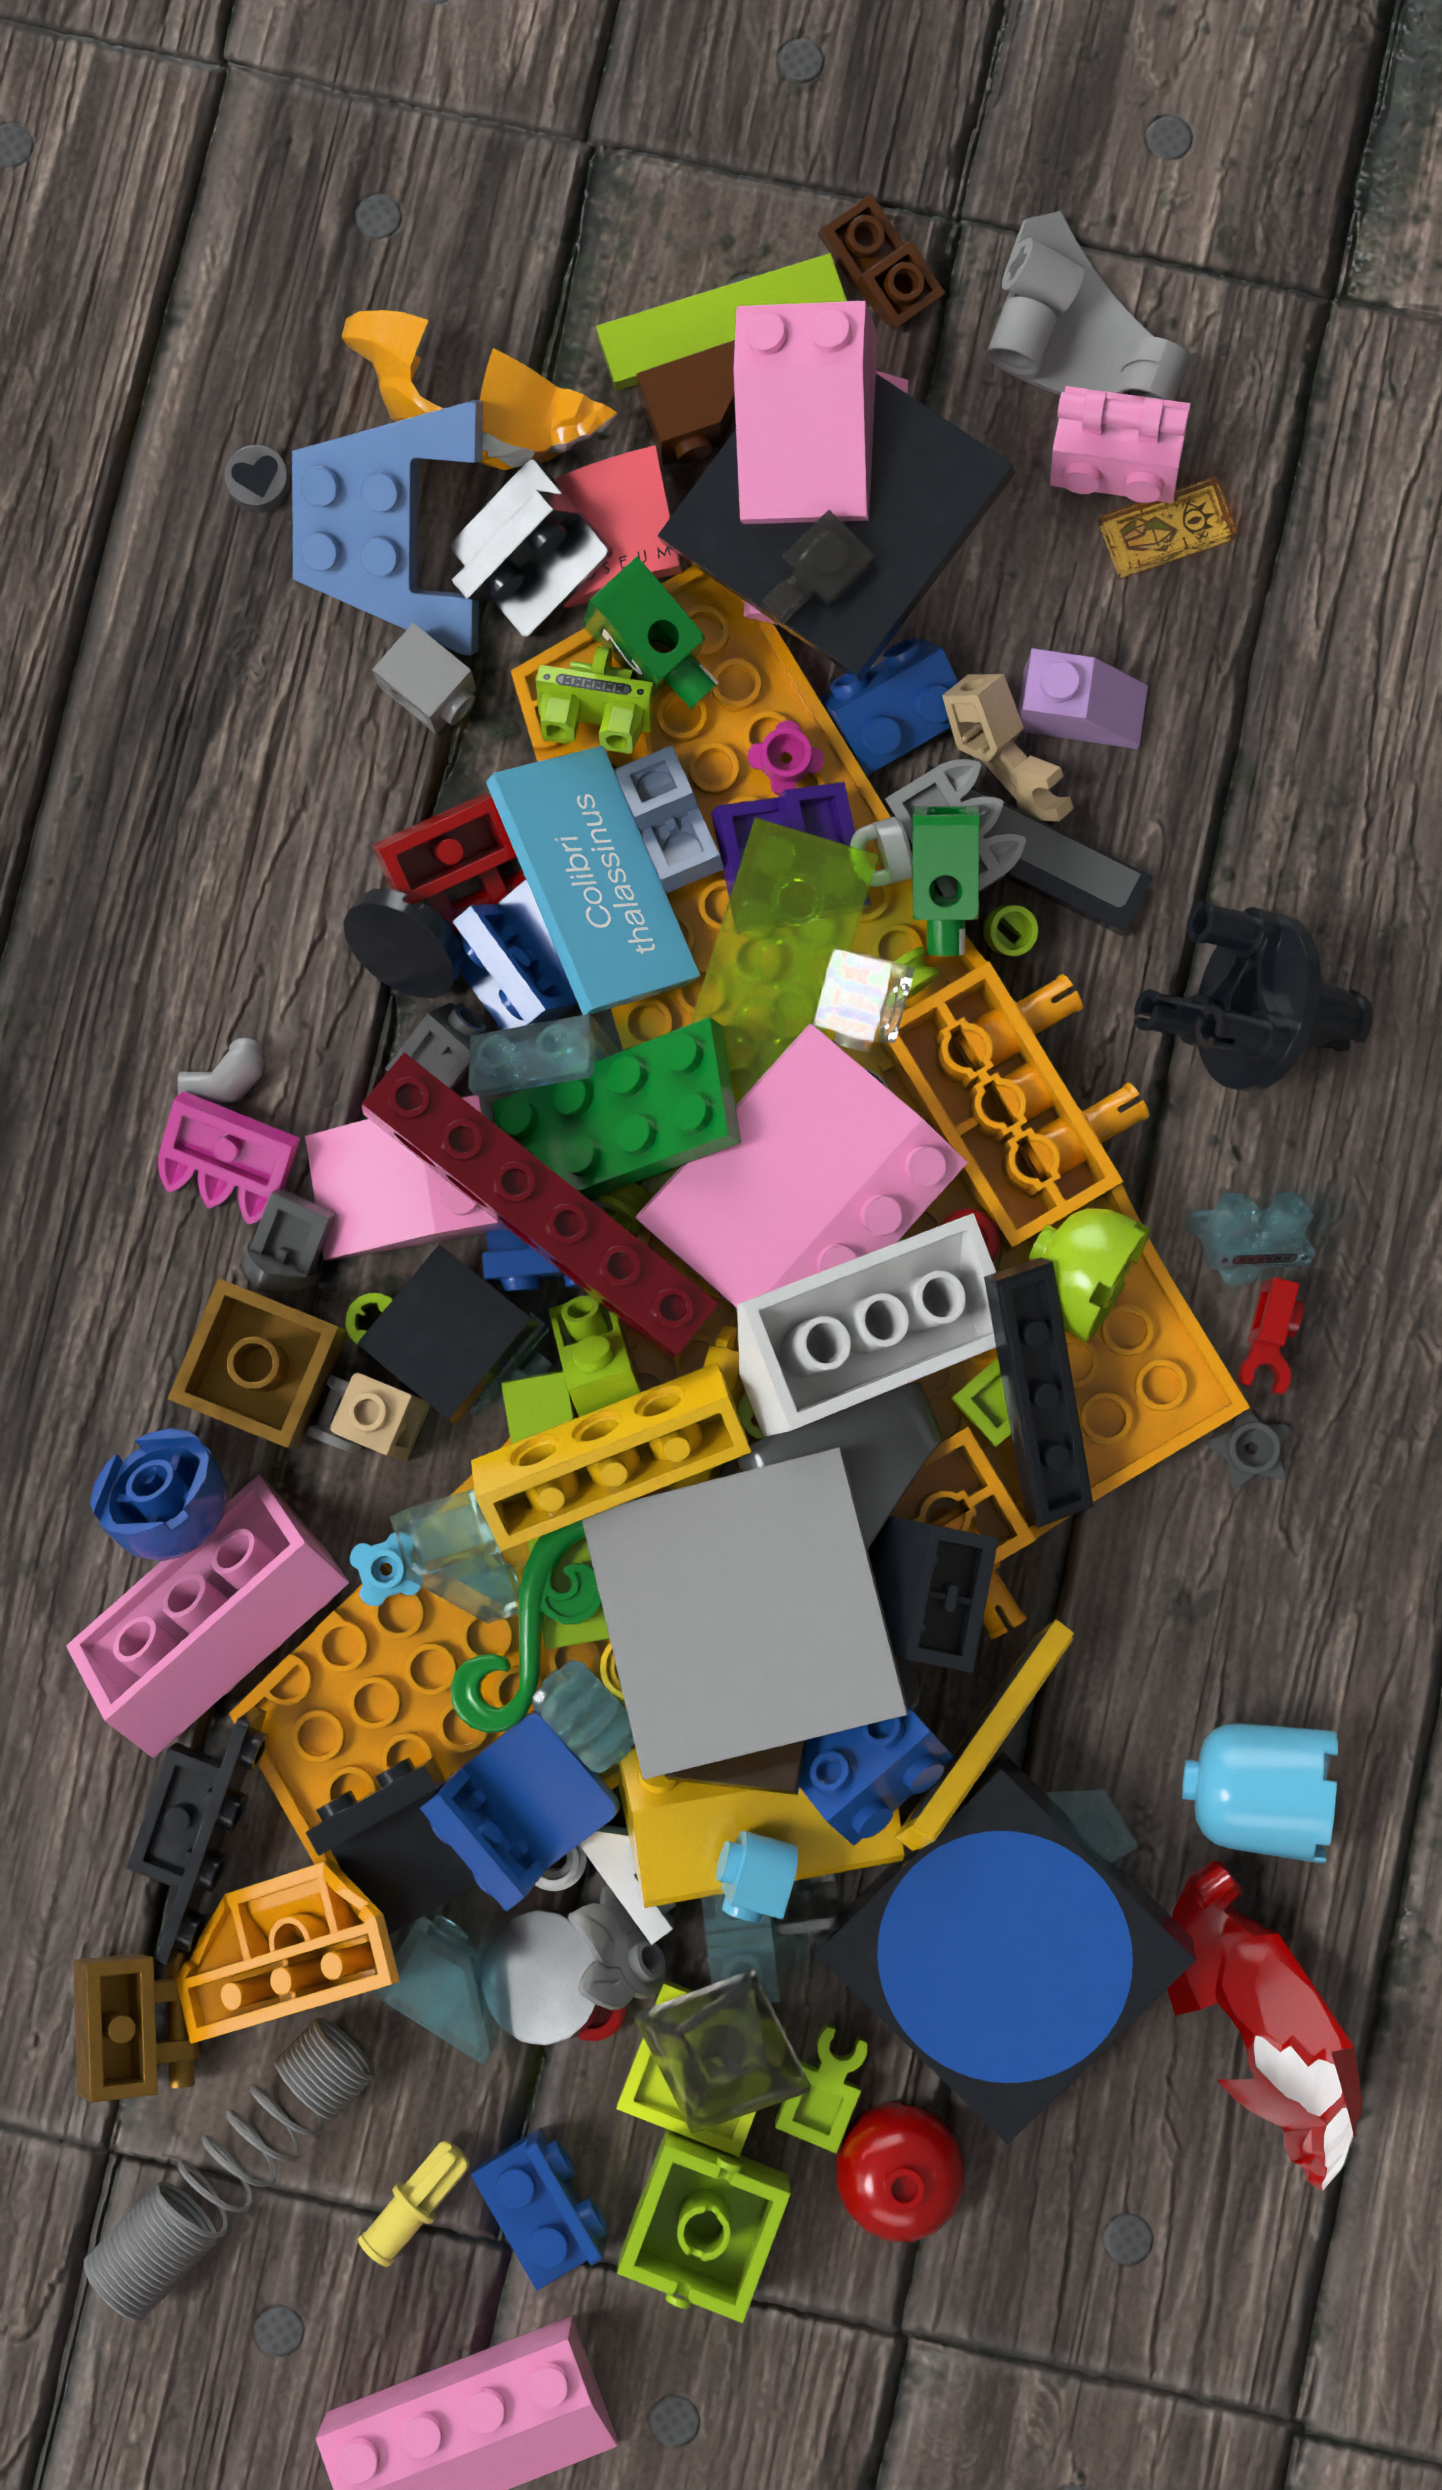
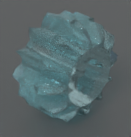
(585, 1716)

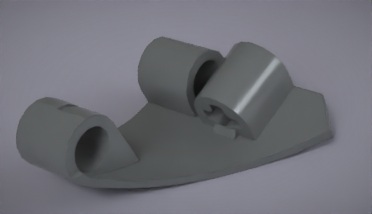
(882, 1445)

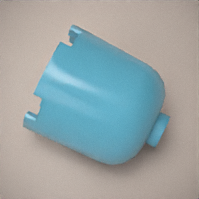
(1265, 1789)

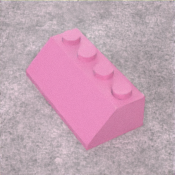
(205, 1619)
(474, 2421)

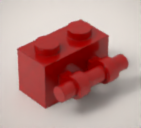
(447, 852)

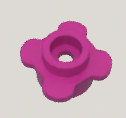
(789, 740)

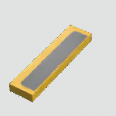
(985, 1736)

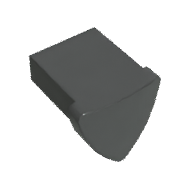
(287, 1243)

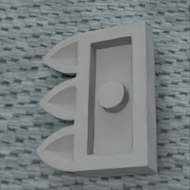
(946, 787)

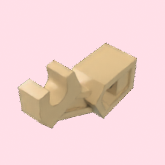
(986, 726)

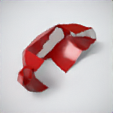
(1291, 2038)

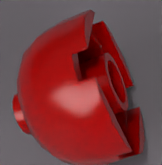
(900, 2172)

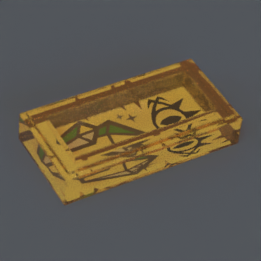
(1162, 532)

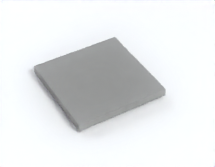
(744, 1614)

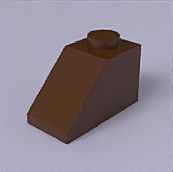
(689, 403)

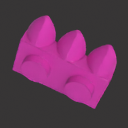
(227, 1154)

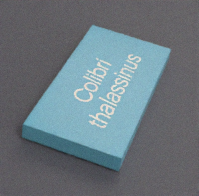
(592, 879)

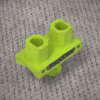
(594, 696)

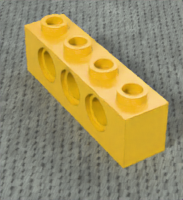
(608, 1457)

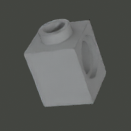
(426, 679)

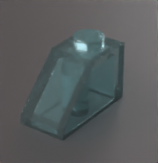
(442, 1987)

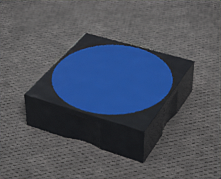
(1007, 1950)

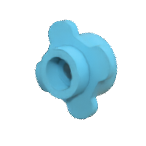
(376, 1585)

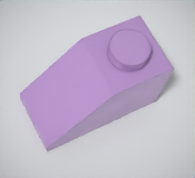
(1081, 700)

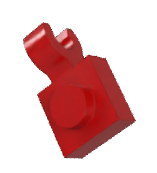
(1274, 1319)

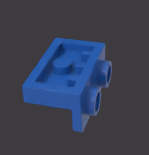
(541, 2209)

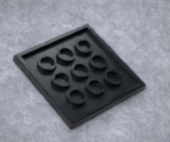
(924, 503)

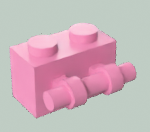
(1118, 444)

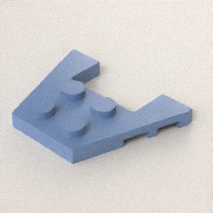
(360, 520)

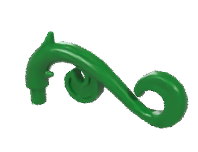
(536, 1598)

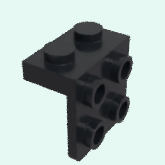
(390, 1845)

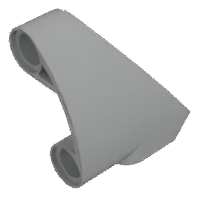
(1070, 328)

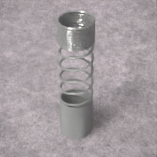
(169, 2230)

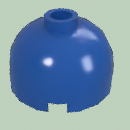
(161, 1496)

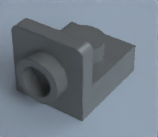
(443, 1043)

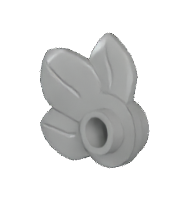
(623, 1956)

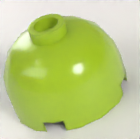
(1090, 1264)

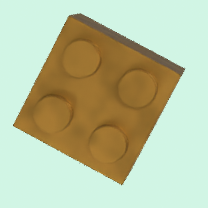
(258, 1365)

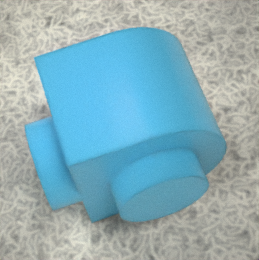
(756, 1876)

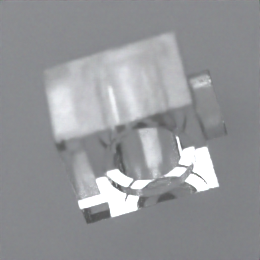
(863, 998)

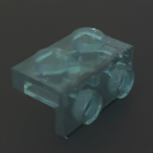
(536, 1055)

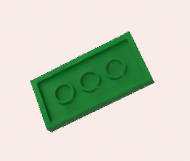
(634, 1114)

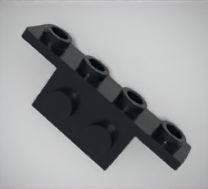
(187, 1822)

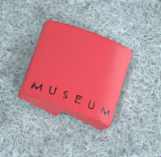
(628, 508)

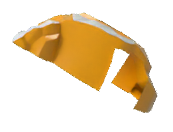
(521, 409)

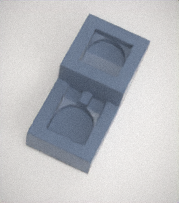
(669, 819)

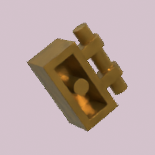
(118, 2028)

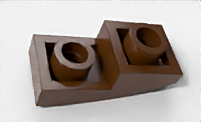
(880, 264)

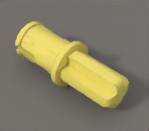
(414, 2203)

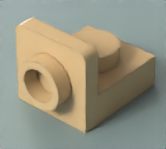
(380, 1417)

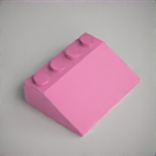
(818, 1178)

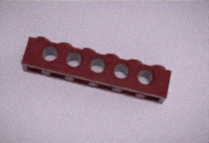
(538, 1206)

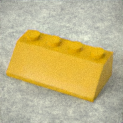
(682, 1826)

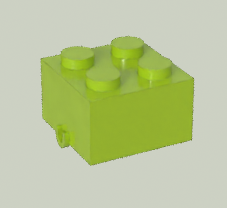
(704, 2226)

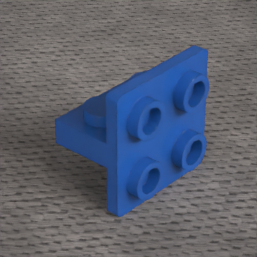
(513, 961)

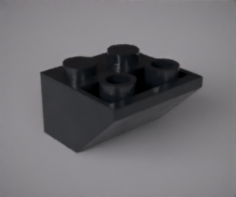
(933, 1590)

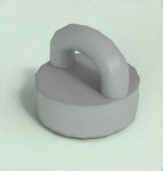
(891, 847)

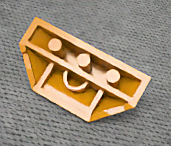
(284, 1952)

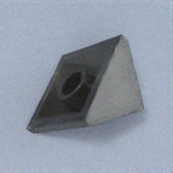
(722, 2051)

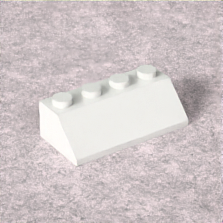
(865, 1326)

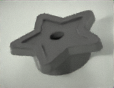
(1265, 1459)

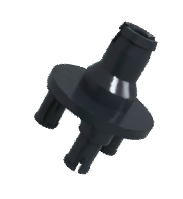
(1256, 999)

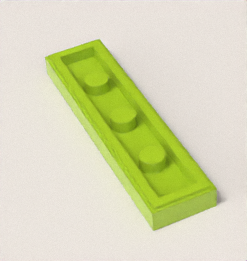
(708, 318)

